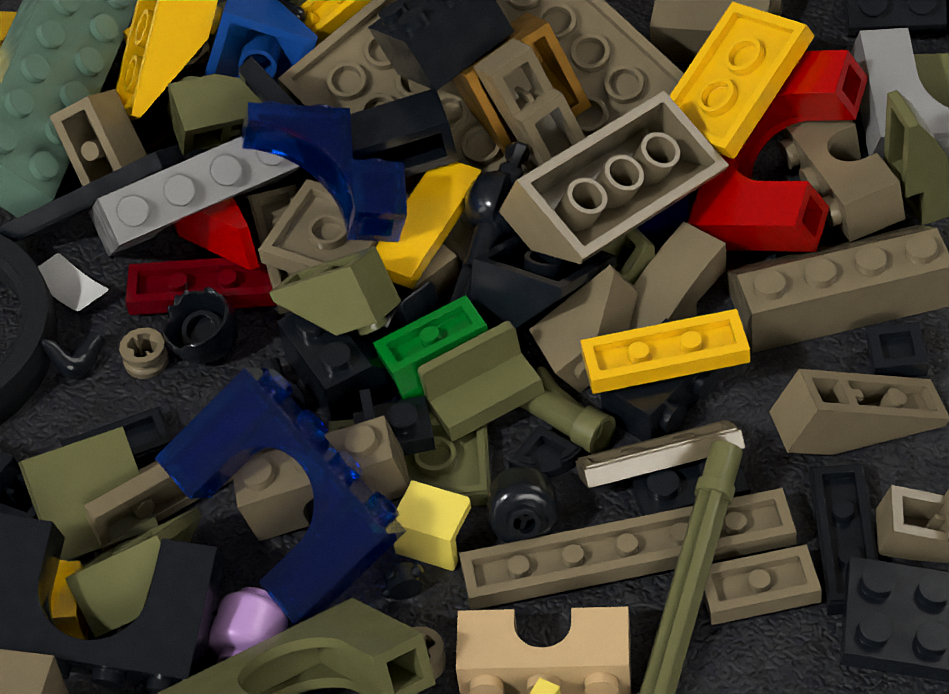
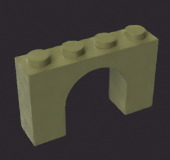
(335, 649)

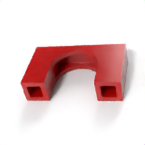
(780, 213)

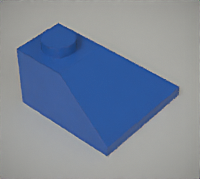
(262, 31)

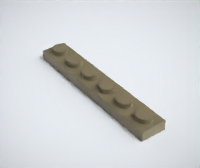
(617, 550)

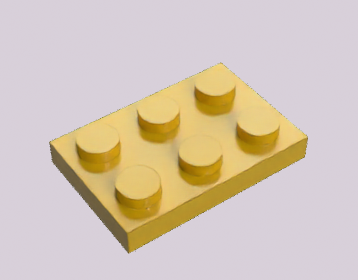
(739, 74)

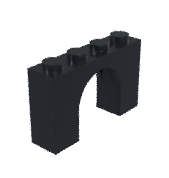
(156, 649)

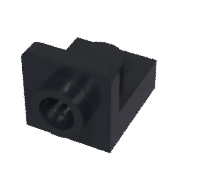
(406, 418)

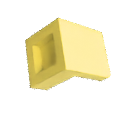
(431, 524)

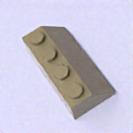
(611, 181)
(840, 287)

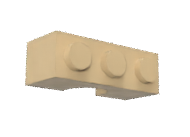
(587, 661)

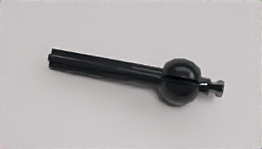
(482, 211)

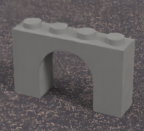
(891, 66)
(166, 197)

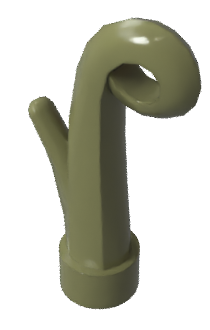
(584, 425)

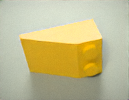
(160, 45)

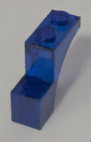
(320, 141)

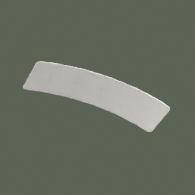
(69, 283)

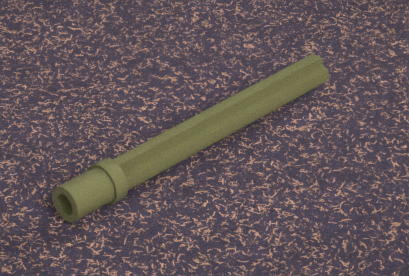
(713, 496)

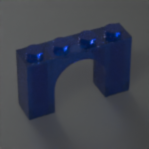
(348, 519)

